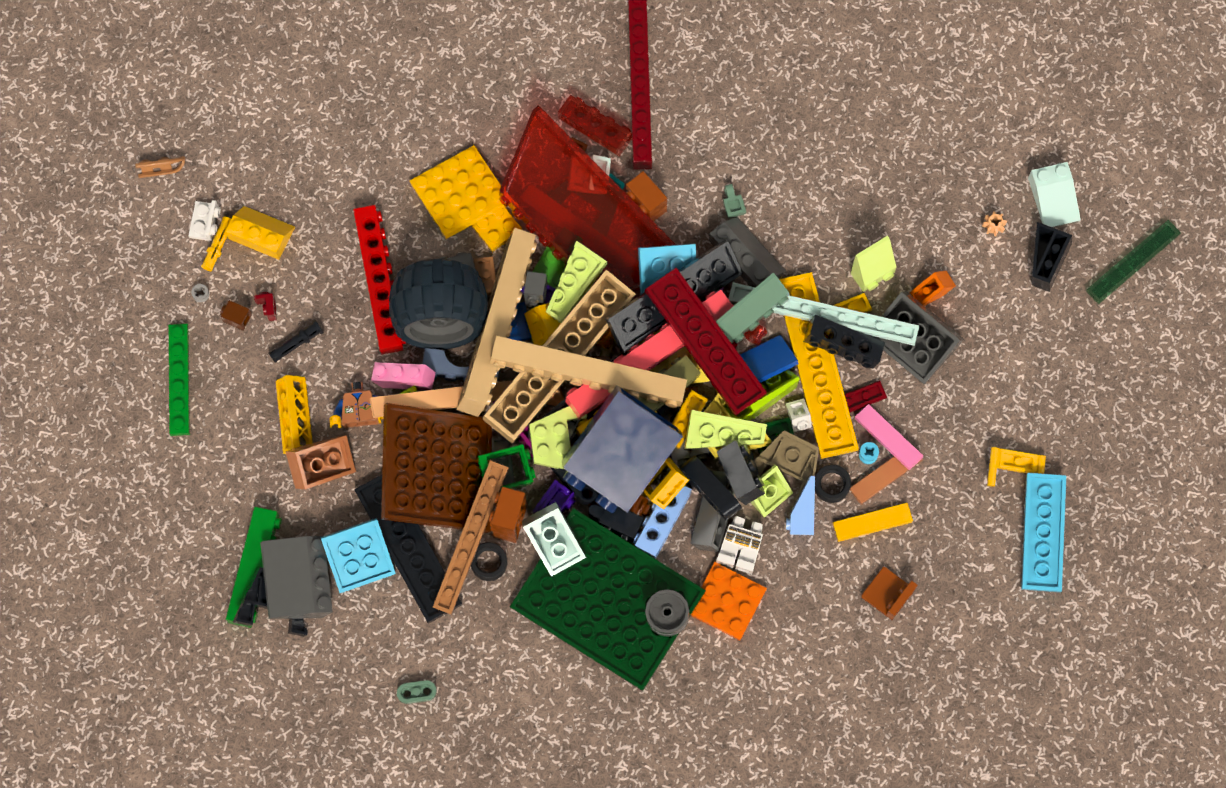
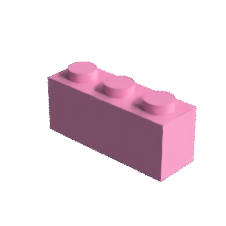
(403, 376)

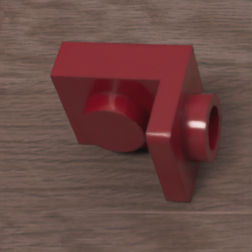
(269, 304)

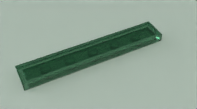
(1133, 262)

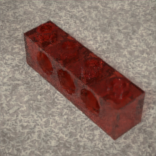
(615, 143)

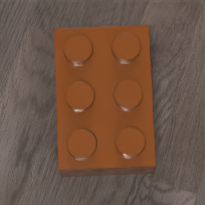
(508, 515)

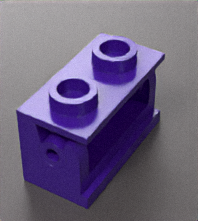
(558, 494)

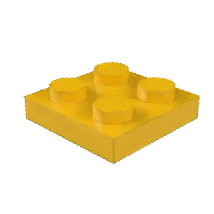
(496, 228)

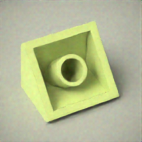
(775, 490)

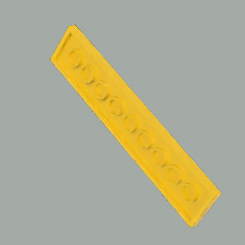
(819, 379)

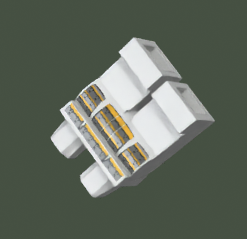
(741, 539)

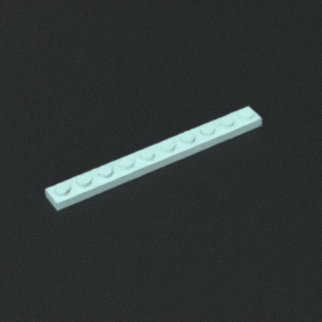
(858, 321)

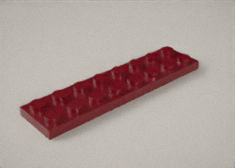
(705, 341)

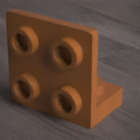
(888, 593)

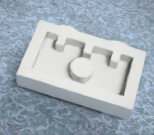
(203, 220)

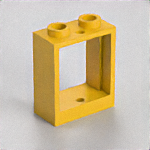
(669, 485)

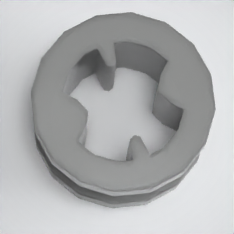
(202, 298)

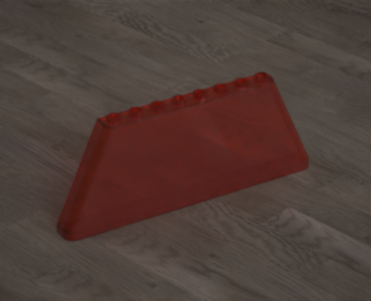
(572, 200)

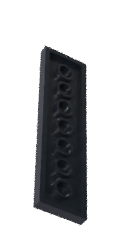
(704, 275)
(408, 551)

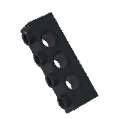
(853, 339)

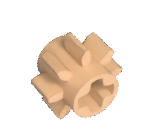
(991, 228)

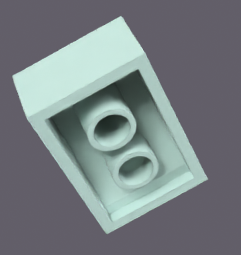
(1055, 194)
(553, 539)

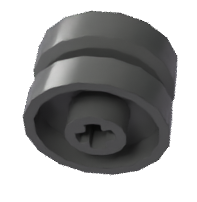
(671, 624)

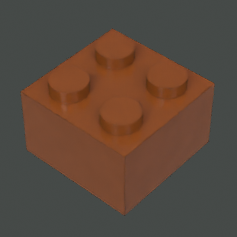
(647, 196)

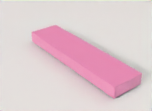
(888, 437)

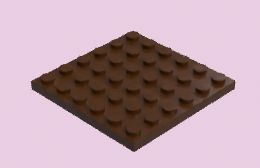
(431, 465)

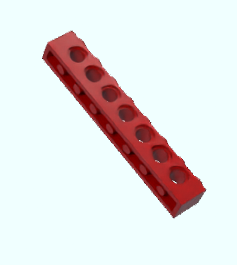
(363, 217)

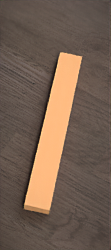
(430, 399)

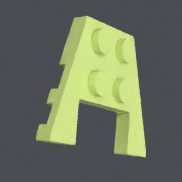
(551, 438)

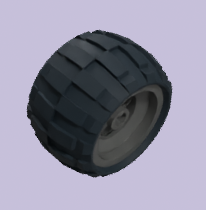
(438, 304)

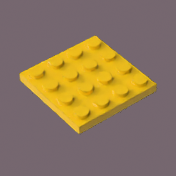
(459, 191)

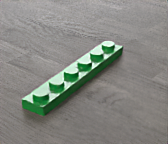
(179, 380)

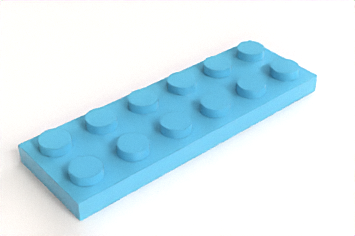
(1043, 532)

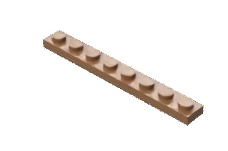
(470, 537)

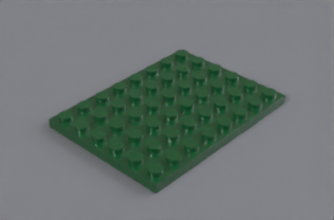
(603, 602)

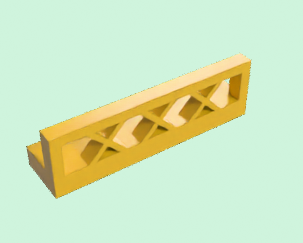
(290, 412)

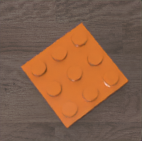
(728, 601)

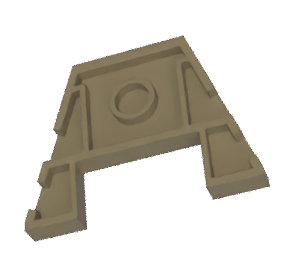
(791, 456)

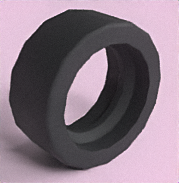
(832, 469)
(488, 546)

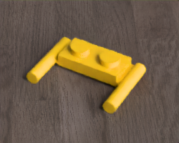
(1015, 462)

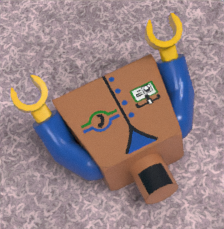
(354, 409)

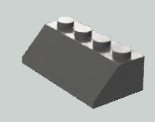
(750, 253)

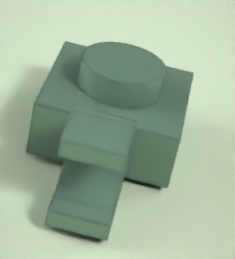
(733, 204)

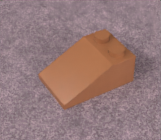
(320, 462)

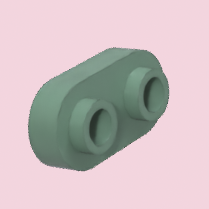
(416, 690)

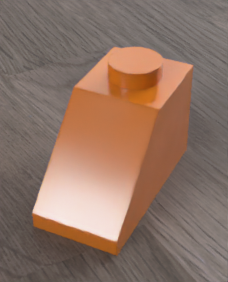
(933, 287)

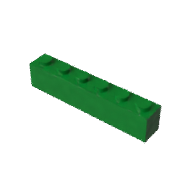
(261, 528)

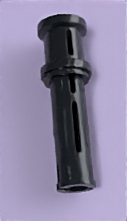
(304, 336)

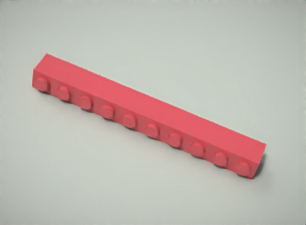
(645, 357)

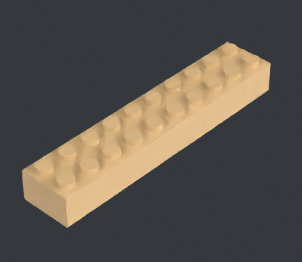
(500, 313)
(574, 335)

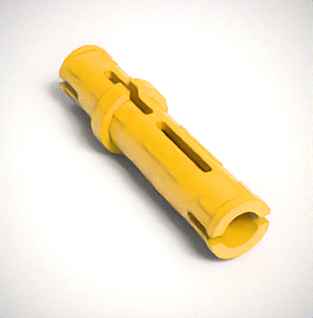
(209, 263)

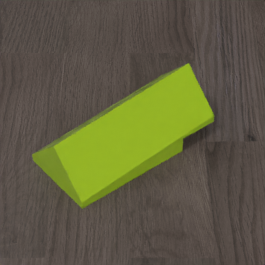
(776, 389)

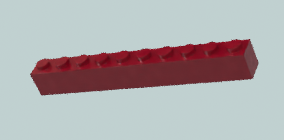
(640, 84)

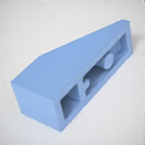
(802, 515)

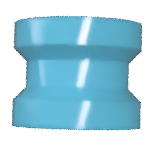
(868, 457)

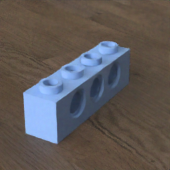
(653, 546)

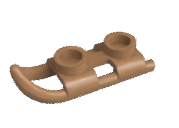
(163, 163)

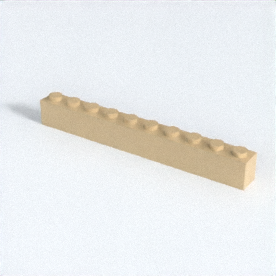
(587, 371)

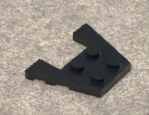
(256, 597)

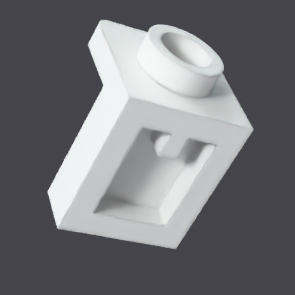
(799, 415)

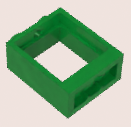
(524, 457)

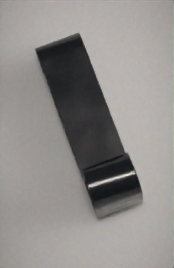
(710, 487)

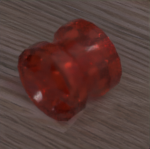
(756, 335)

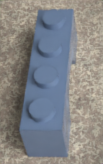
(438, 362)

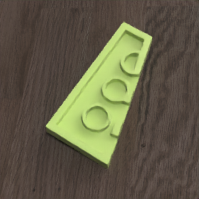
(577, 278)
(715, 430)

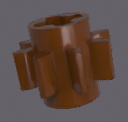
(640, 506)

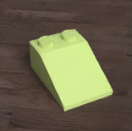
(874, 265)

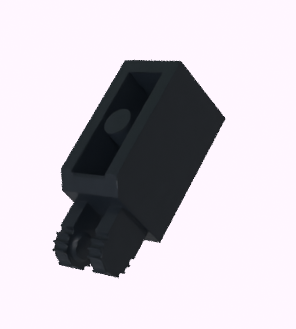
(619, 522)

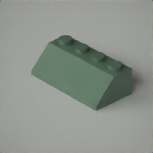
(753, 308)

